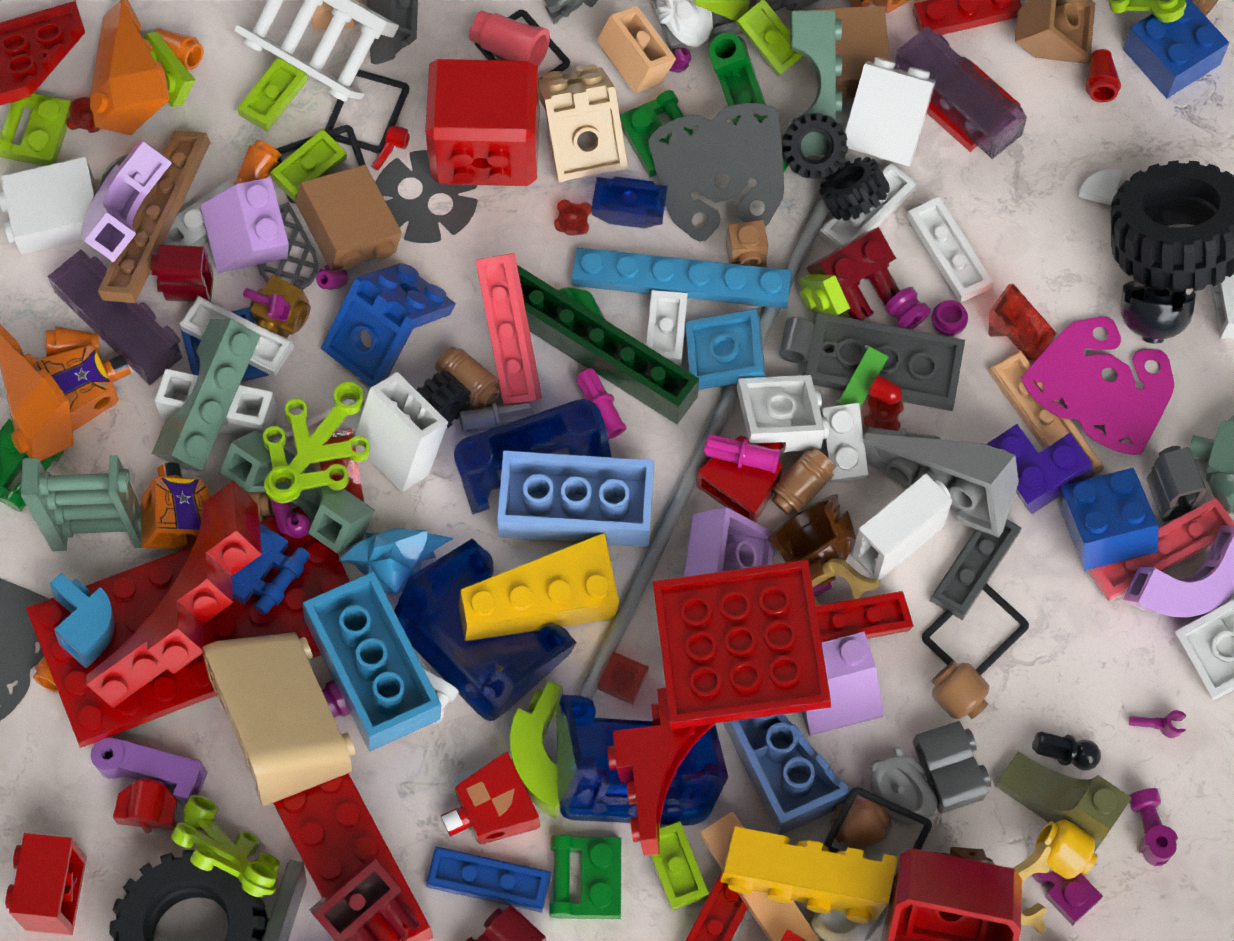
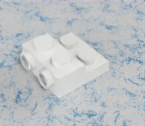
(783, 411)
(1211, 648)

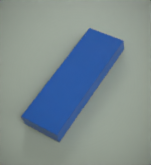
(488, 879)

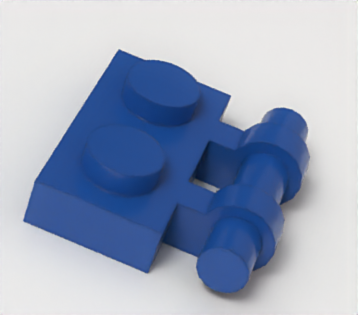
(251, 577)

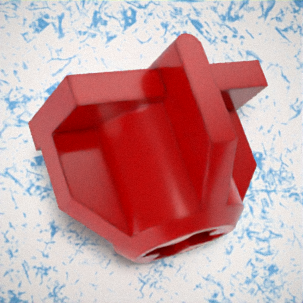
(146, 805)

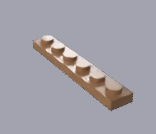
(154, 218)

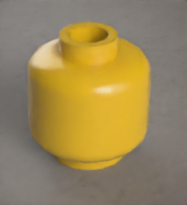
(1070, 848)

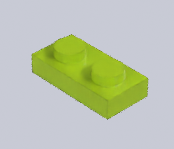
(768, 36)
(177, 76)
(272, 94)
(310, 161)
(823, 294)
(678, 869)

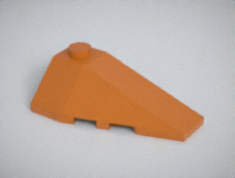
(126, 78)
(35, 403)

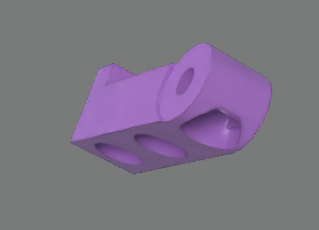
(122, 758)

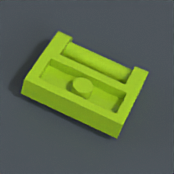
(43, 132)

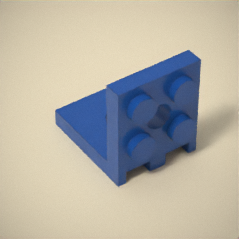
(388, 308)

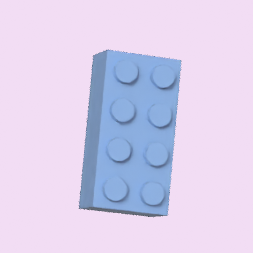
(575, 498)

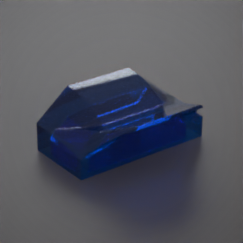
(629, 202)

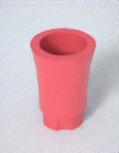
(510, 38)

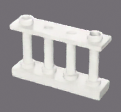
(344, 10)

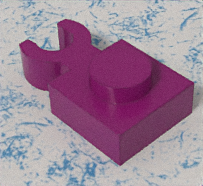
(1070, 896)

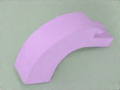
(113, 208)
(1193, 595)

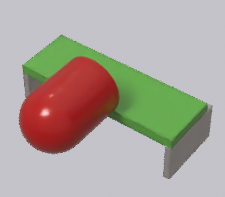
(868, 381)

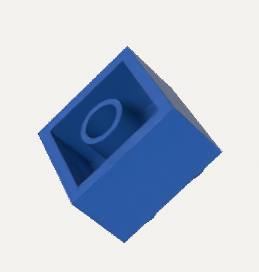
(1176, 51)
(1109, 519)

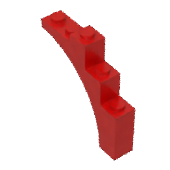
(203, 589)
(648, 763)

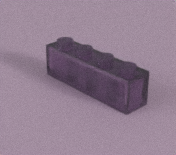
(963, 93)
(123, 326)

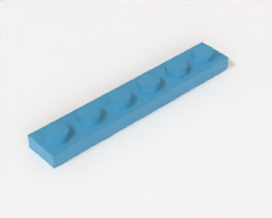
(698, 278)

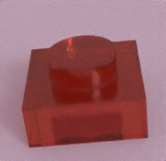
(623, 678)

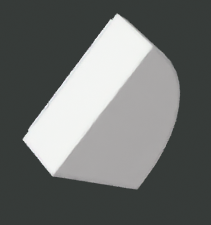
(1101, 186)

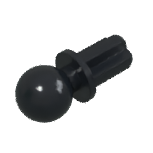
(1083, 753)

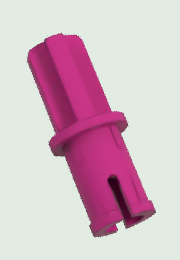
(594, 391)
(742, 453)

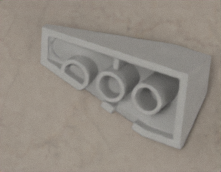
(976, 474)

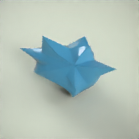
(394, 555)

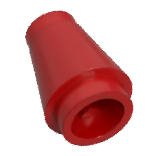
(1102, 77)

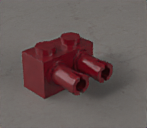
(860, 258)
(359, 897)

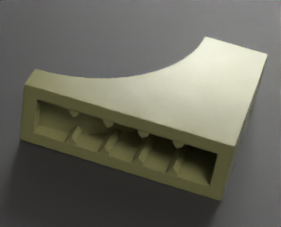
(1052, 796)

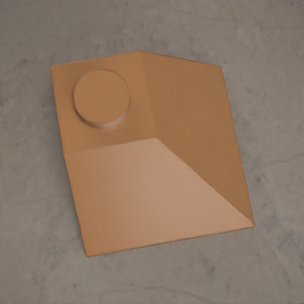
(1056, 29)

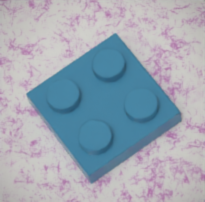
(725, 348)

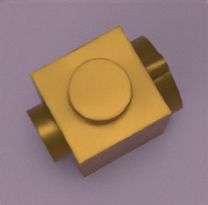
(298, 311)

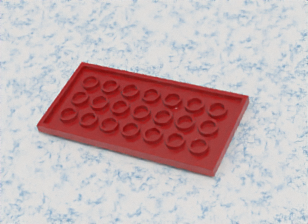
(133, 599)

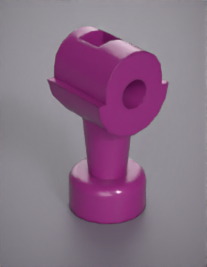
(1159, 840)

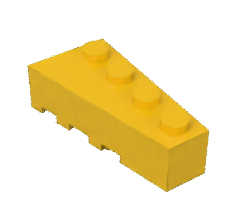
(558, 589)
(809, 874)

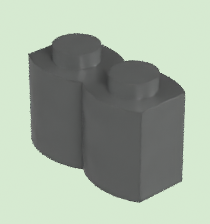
(1175, 483)
(951, 766)

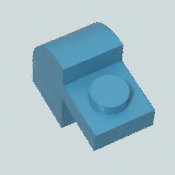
(91, 622)

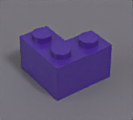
(1043, 472)

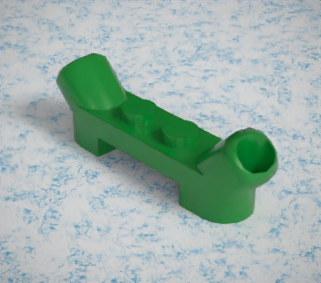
(736, 73)

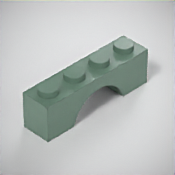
(814, 37)
(223, 362)
(334, 515)

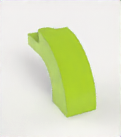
(528, 752)

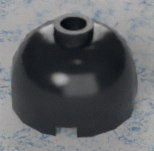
(1155, 312)

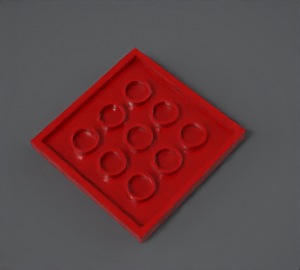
(741, 644)

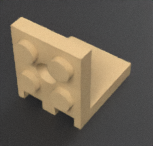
(577, 105)

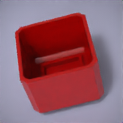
(483, 122)
(952, 900)

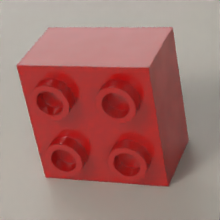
(46, 883)

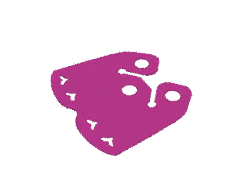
(1090, 398)

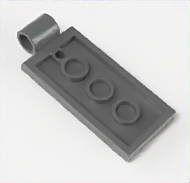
(918, 362)

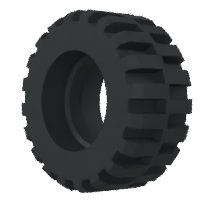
(1175, 255)
(181, 880)

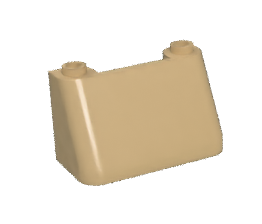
(278, 713)

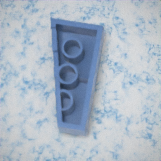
(786, 771)

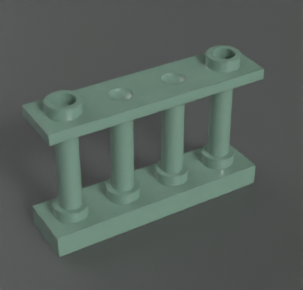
(81, 502)

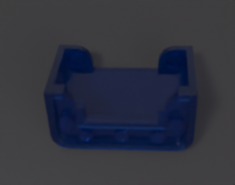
(570, 425)
(486, 671)
(594, 792)

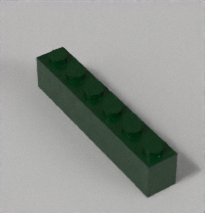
(607, 349)

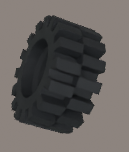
(836, 146)
(854, 189)
(445, 395)

